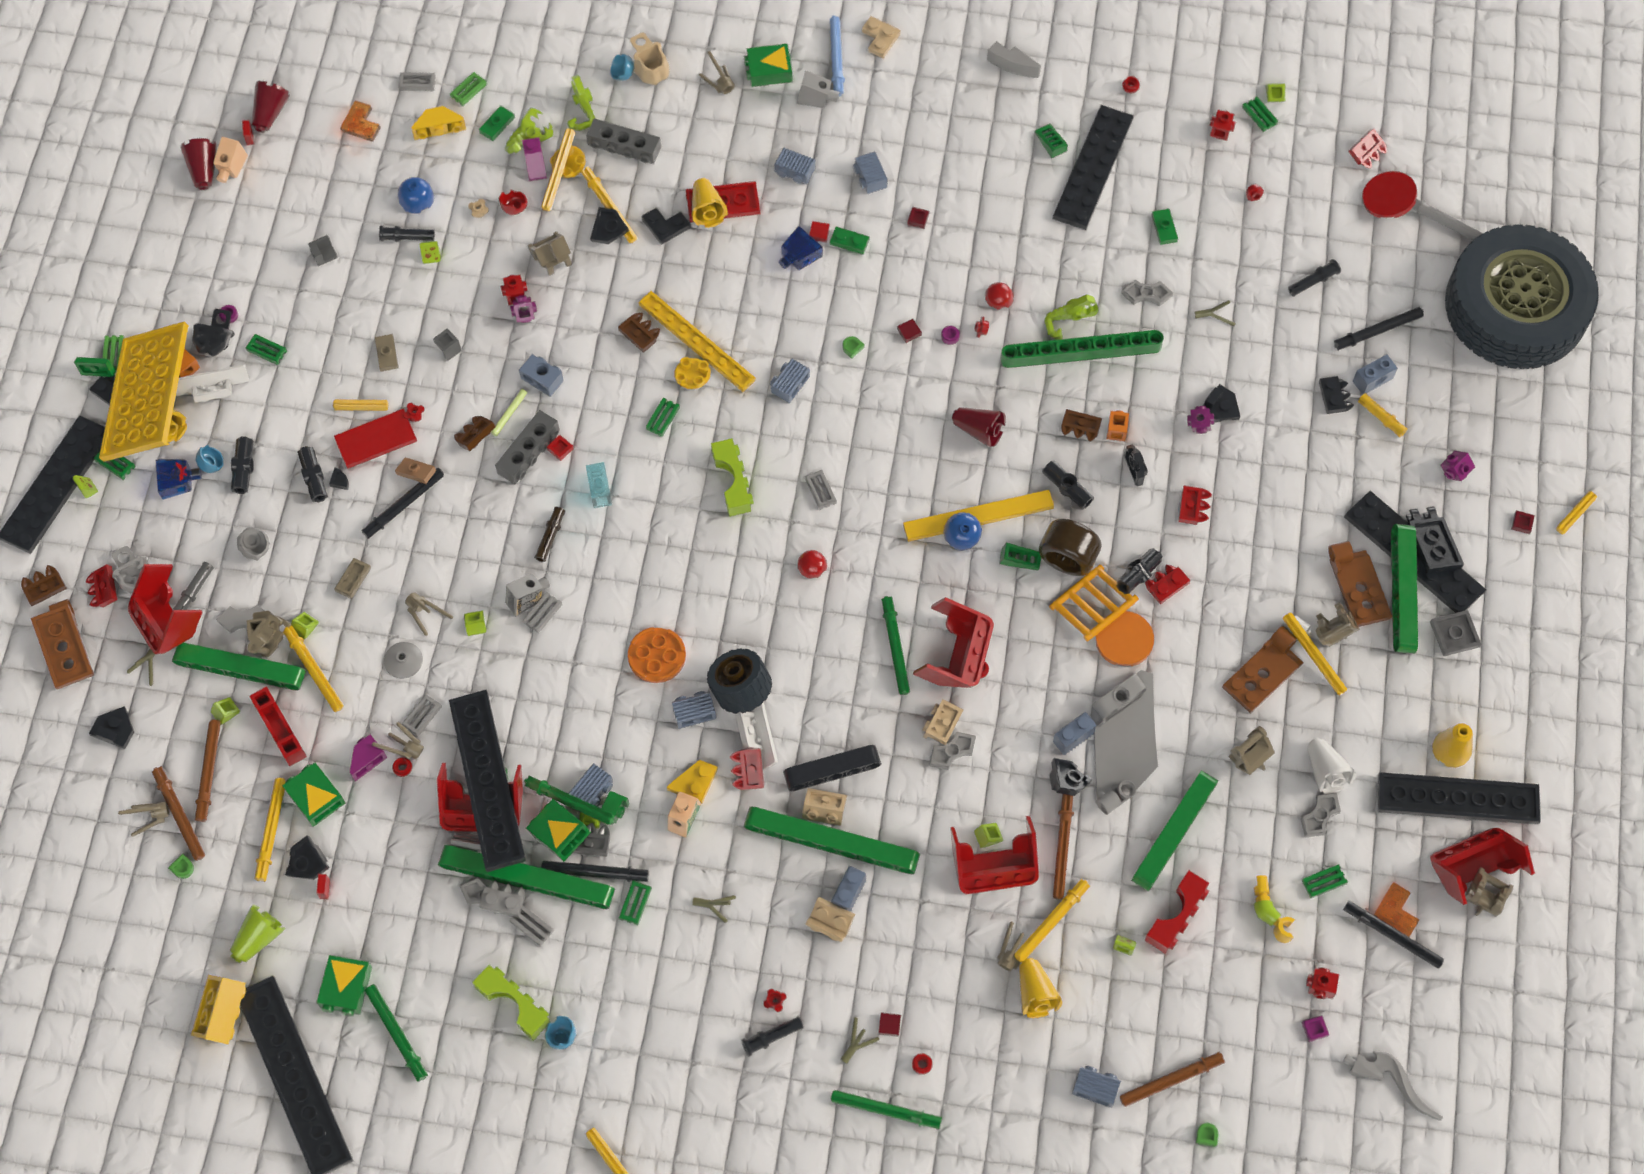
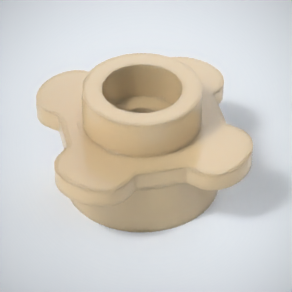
(478, 212)

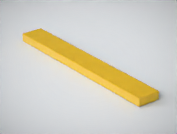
(697, 341)
(985, 514)

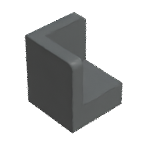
(322, 250)
(448, 344)

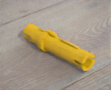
(1386, 418)

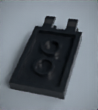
(1434, 541)

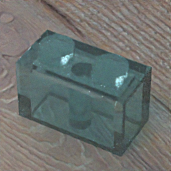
(598, 485)

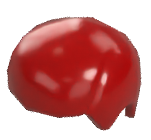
(513, 202)
(999, 295)
(812, 564)

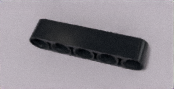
(832, 768)

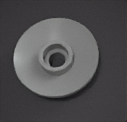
(409, 665)

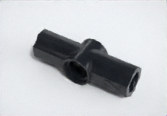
(242, 465)
(312, 474)
(1076, 492)
(1139, 571)

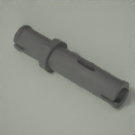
(189, 594)

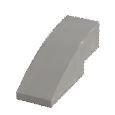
(1013, 61)

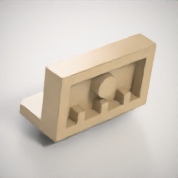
(943, 723)
(824, 806)
(830, 919)

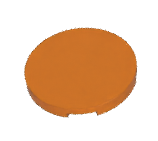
(1126, 640)
(656, 655)

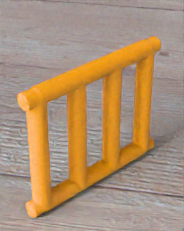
(1102, 622)

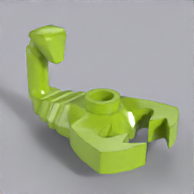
(581, 97)
(527, 131)
(1073, 310)

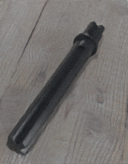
(1389, 324)
(379, 522)
(597, 871)
(1393, 934)

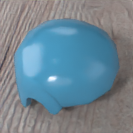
(622, 67)
(209, 459)
(560, 1033)

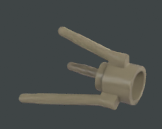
(725, 83)
(417, 604)
(412, 748)
(157, 810)
(1007, 960)

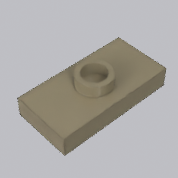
(386, 352)
(352, 578)

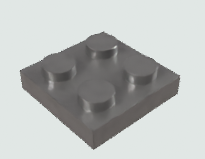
(1455, 633)

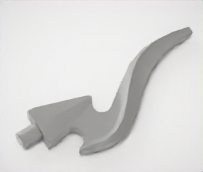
(1388, 1063)

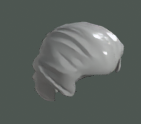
(253, 543)

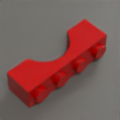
(278, 726)
(1164, 932)

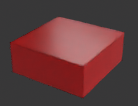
(248, 132)
(819, 231)
(560, 447)
(323, 886)

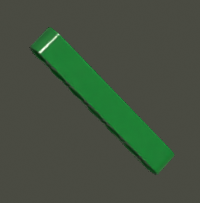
(1404, 588)
(239, 666)
(1174, 830)

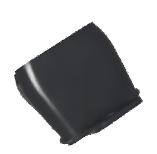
(212, 338)

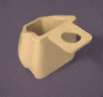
(649, 61)

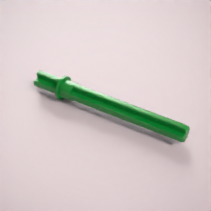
(895, 645)
(543, 788)
(412, 1060)
(886, 1109)

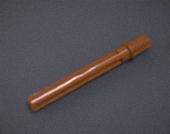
(203, 801)
(178, 813)
(1063, 843)
(1172, 1079)

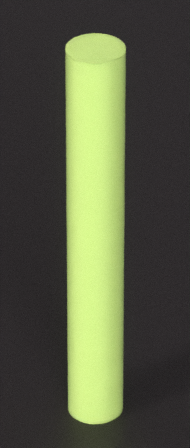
(508, 413)

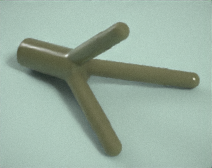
(1209, 312)
(149, 657)
(710, 903)
(854, 1043)

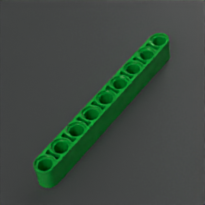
(1073, 352)
(831, 840)
(529, 877)

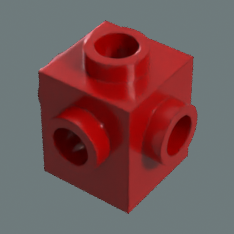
(1222, 124)
(513, 287)
(1322, 983)

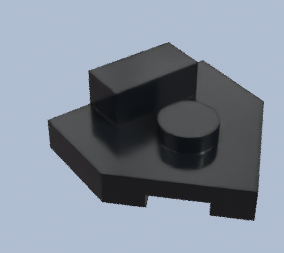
(608, 226)
(1223, 404)
(1136, 464)
(113, 728)
(1066, 777)
(306, 860)

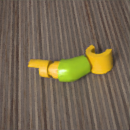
(1268, 913)

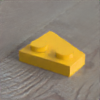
(695, 780)

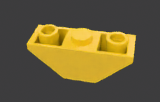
(437, 122)

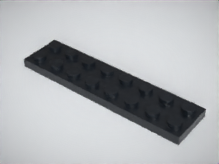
(1093, 167)
(53, 485)
(1376, 521)
(1459, 798)

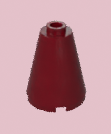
(267, 104)
(199, 158)
(980, 424)

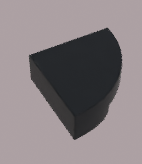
(339, 479)

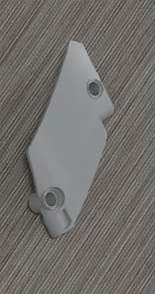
(1124, 740)

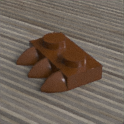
(638, 332)
(1081, 424)
(474, 433)
(43, 586)

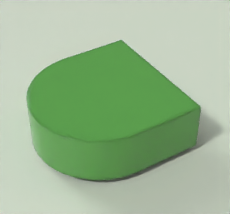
(852, 346)
(182, 867)
(1207, 1135)

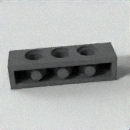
(617, 134)
(528, 437)

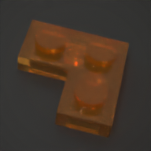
(357, 123)
(1391, 910)

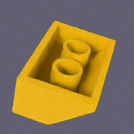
(218, 1009)

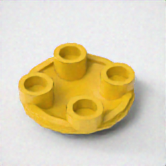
(574, 164)
(692, 373)

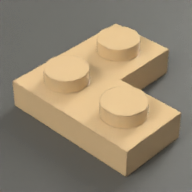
(884, 35)

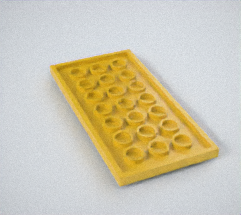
(144, 392)

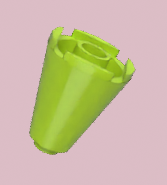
(255, 933)

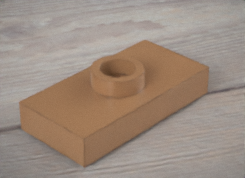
(415, 470)

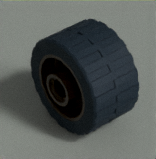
(739, 680)

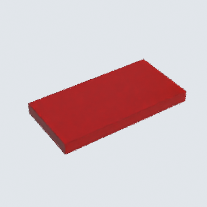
(739, 199)
(375, 438)

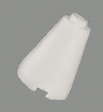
(1329, 767)

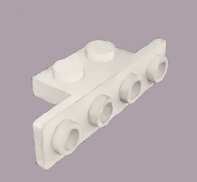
(212, 383)
(756, 734)

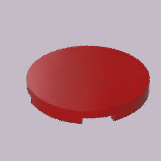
(1390, 194)

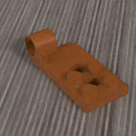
(1357, 569)
(58, 627)
(1273, 658)

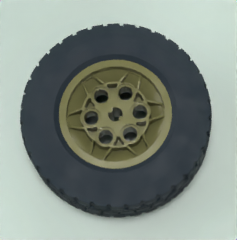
(1498, 319)

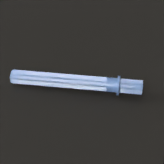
(836, 51)

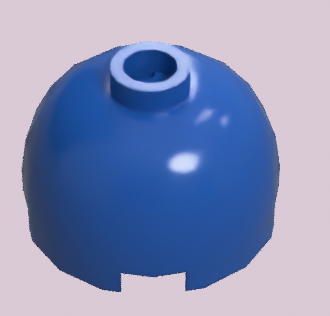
(415, 195)
(962, 531)

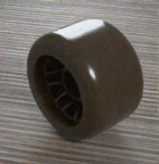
(1070, 547)

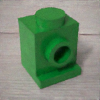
(615, 804)

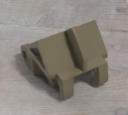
(551, 252)
(1336, 629)
(265, 633)
(1259, 751)
(1485, 899)

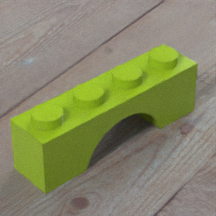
(726, 457)
(494, 985)

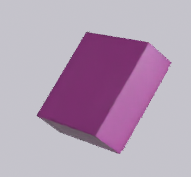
(1315, 1028)

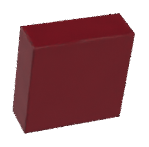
(918, 217)
(909, 330)
(1522, 522)
(889, 1024)

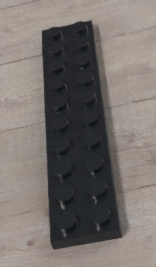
(487, 781)
(294, 1078)

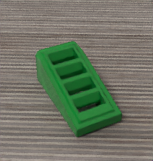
(1052, 150)
(1019, 563)

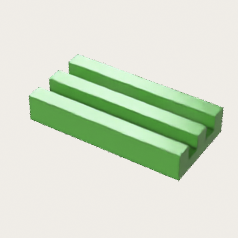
(470, 90)
(113, 340)

